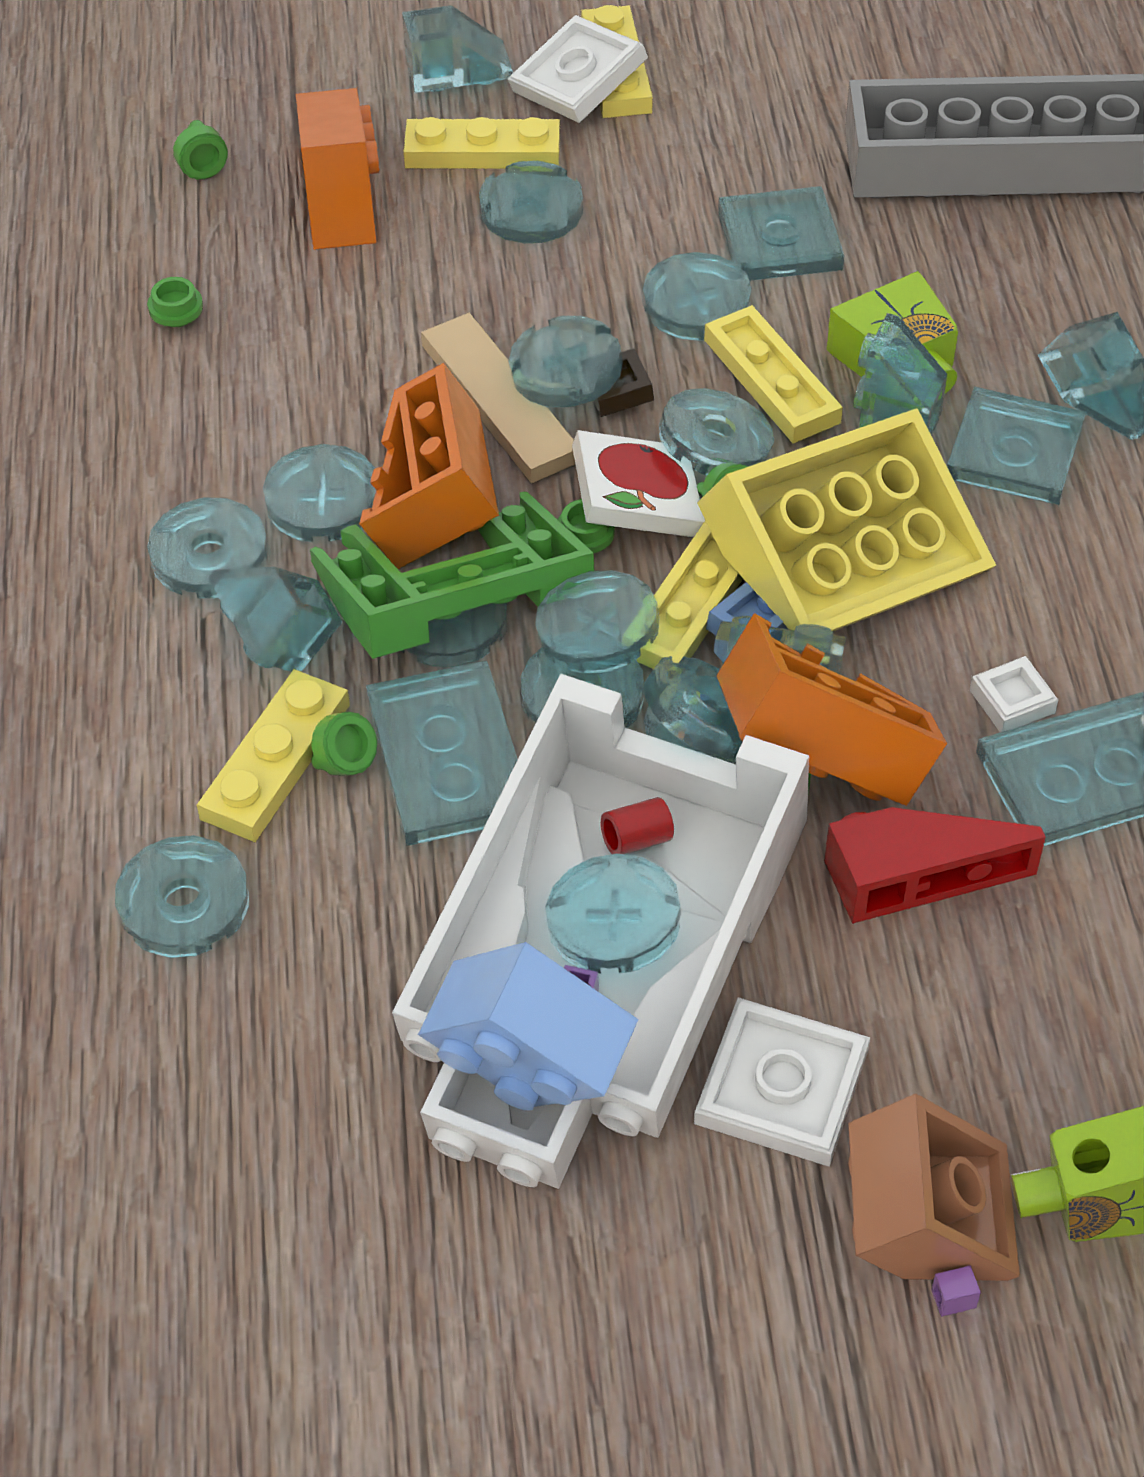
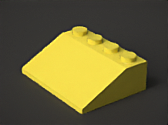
(847, 525)

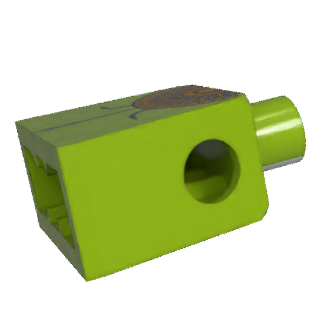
(914, 304)
(1091, 1178)

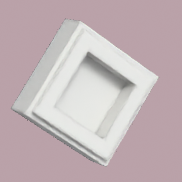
(1013, 694)

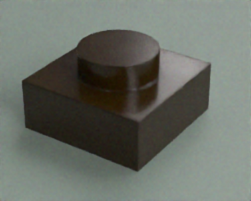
(629, 390)

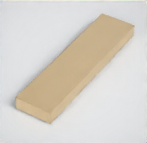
(521, 427)

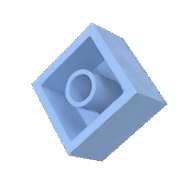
(527, 1028)

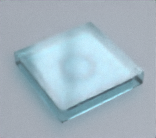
(781, 233)
(1016, 445)

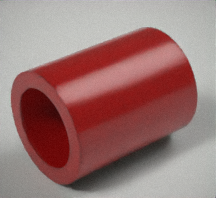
(637, 826)

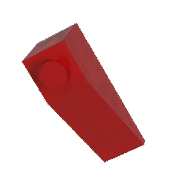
(920, 857)

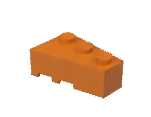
(337, 162)
(433, 471)
(841, 723)

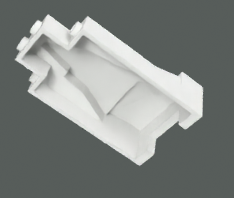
(725, 857)

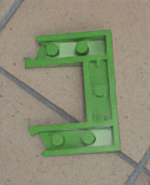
(392, 608)

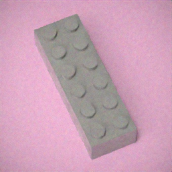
(996, 135)

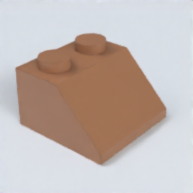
(930, 1194)

